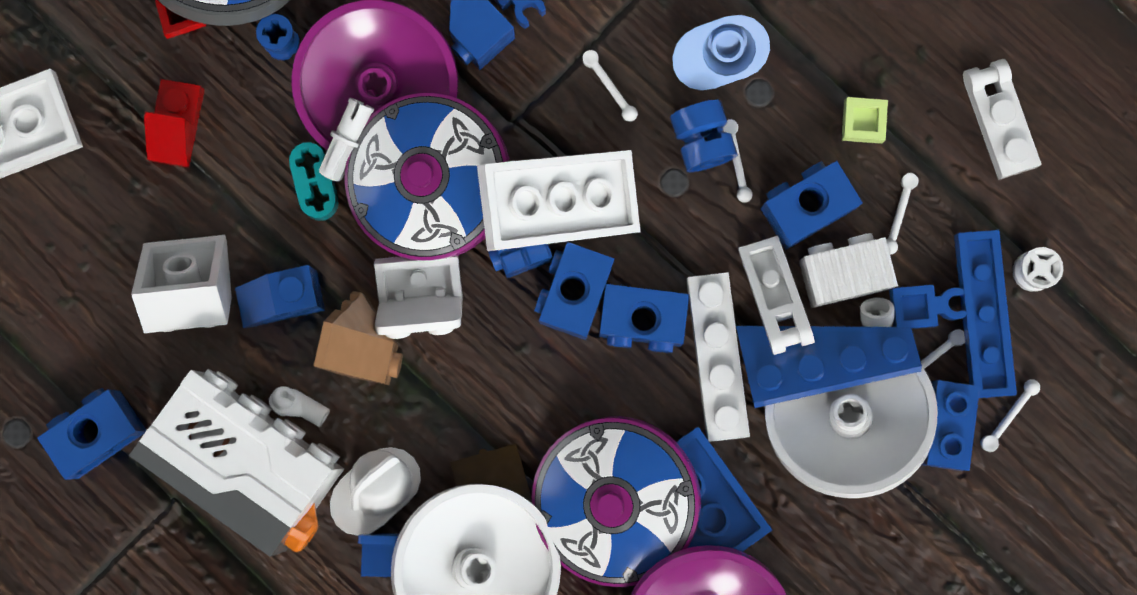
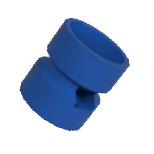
(696, 123)

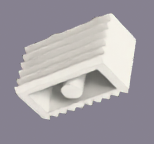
(847, 271)

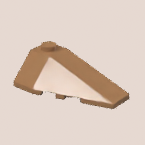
(352, 346)

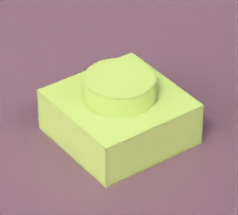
(864, 120)

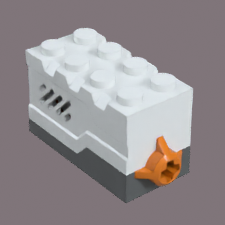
(239, 462)

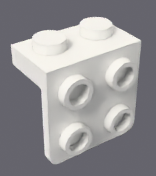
(417, 296)

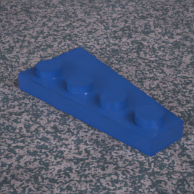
(834, 362)

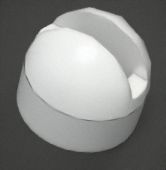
(879, 306)

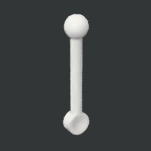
(591, 60)
(908, 183)
(744, 193)
(955, 338)
(990, 442)

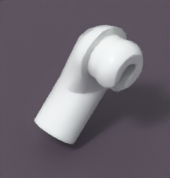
(291, 402)

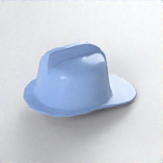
(721, 52)

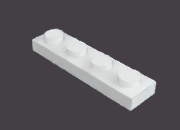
(717, 357)

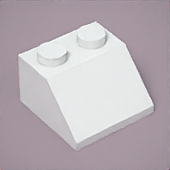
(183, 284)

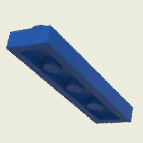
(987, 316)

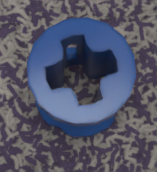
(271, 27)

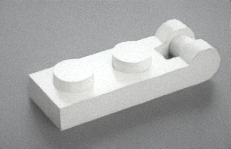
(1001, 120)
(775, 294)

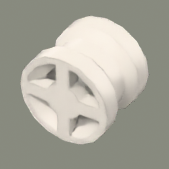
(1045, 264)

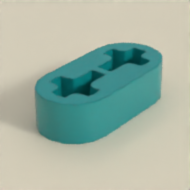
(304, 183)

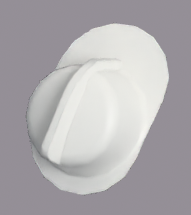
(374, 490)

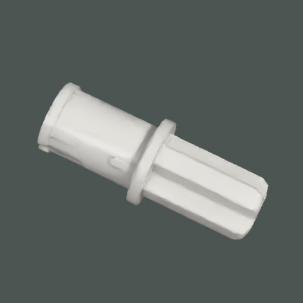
(345, 139)

